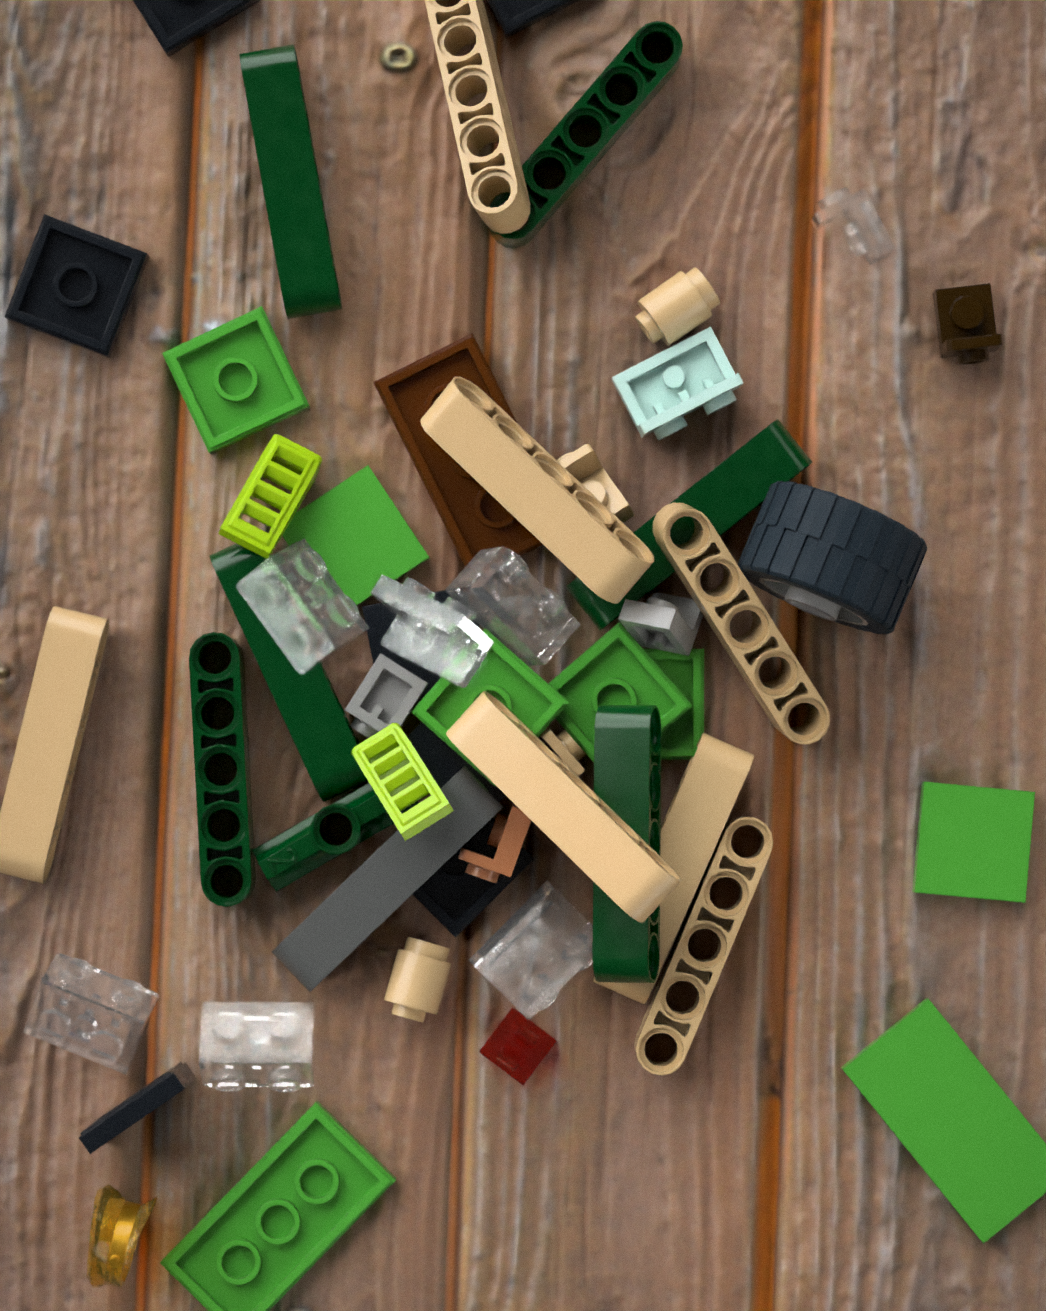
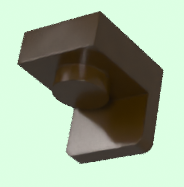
(966, 323)

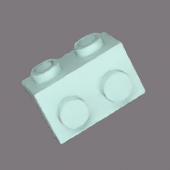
(677, 383)

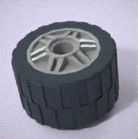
(832, 557)

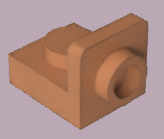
(508, 837)

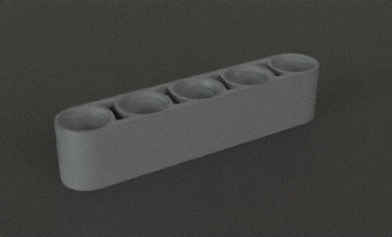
(384, 884)

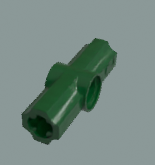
(304, 845)

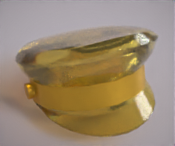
(114, 1236)

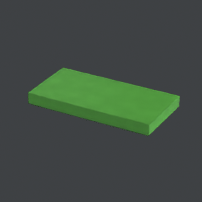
(952, 1119)
(279, 1217)

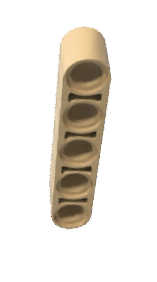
(484, 122)
(537, 490)
(763, 638)
(50, 742)
(563, 807)
(691, 835)
(706, 972)

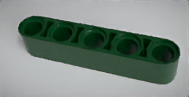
(605, 116)
(290, 181)
(722, 496)
(305, 699)
(630, 784)
(210, 795)

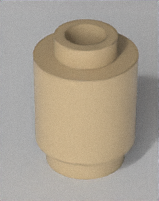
(676, 307)
(418, 979)

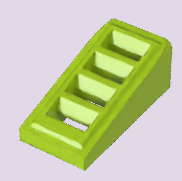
(287, 466)
(401, 780)

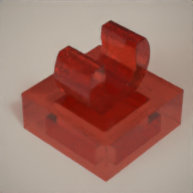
(517, 1045)

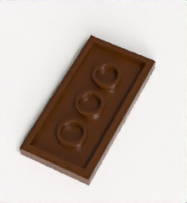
(466, 509)

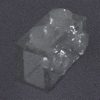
(514, 605)

